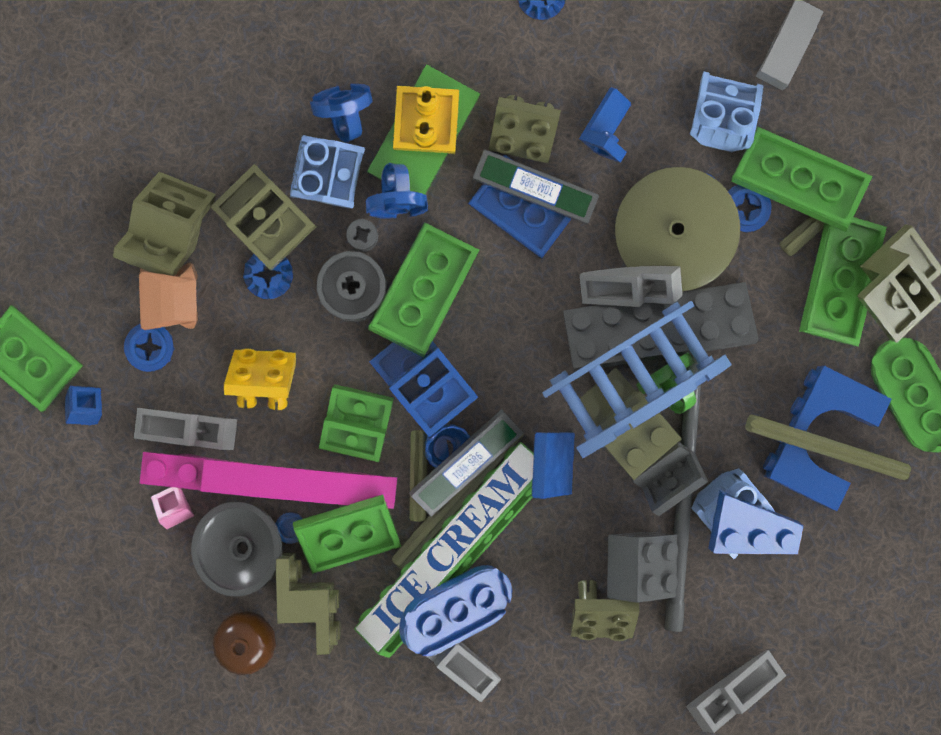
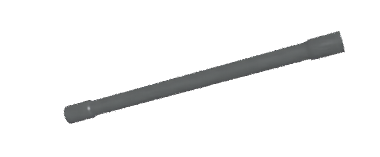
(675, 606)

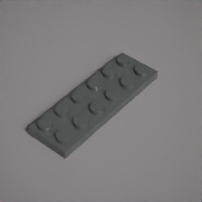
(719, 320)

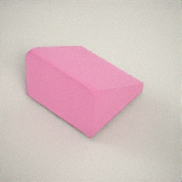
(171, 507)

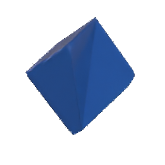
(83, 405)

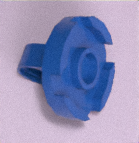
(343, 109)
(396, 195)

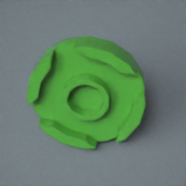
(665, 379)

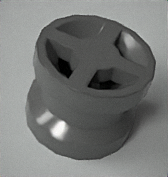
(365, 240)

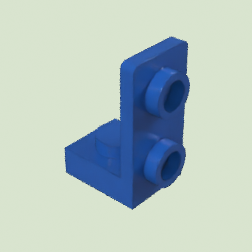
(600, 129)

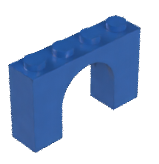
(824, 392)

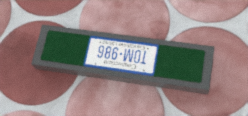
(535, 187)
(466, 462)

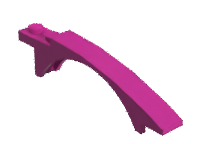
(264, 481)

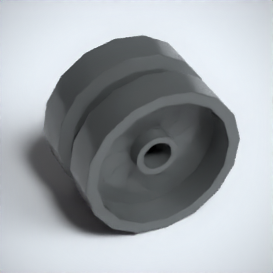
(334, 283)

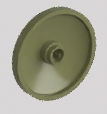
(685, 198)

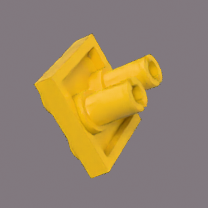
(426, 119)
(260, 375)

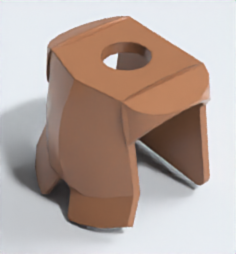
(168, 298)

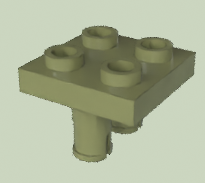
(524, 129)
(602, 617)

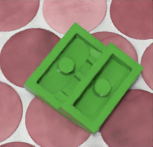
(356, 423)

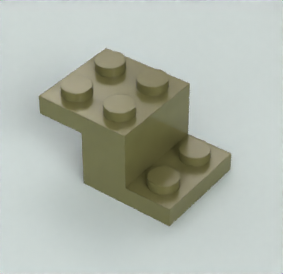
(263, 217)
(164, 225)
(901, 283)
(638, 446)
(307, 602)

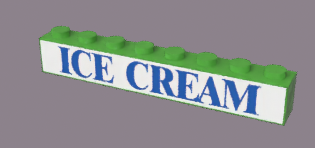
(454, 548)

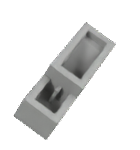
(789, 44)
(632, 286)
(185, 429)
(466, 670)
(736, 692)

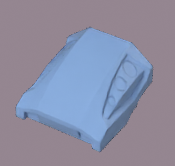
(726, 113)
(331, 166)
(733, 483)

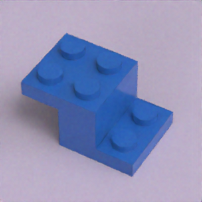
(424, 386)

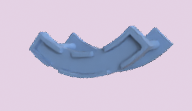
(656, 398)

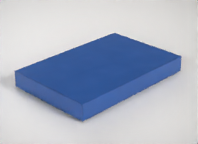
(522, 220)
(553, 464)

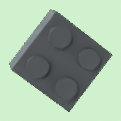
(642, 566)

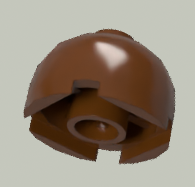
(244, 643)

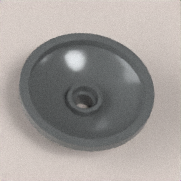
(218, 551)

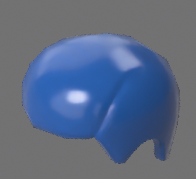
(436, 445)

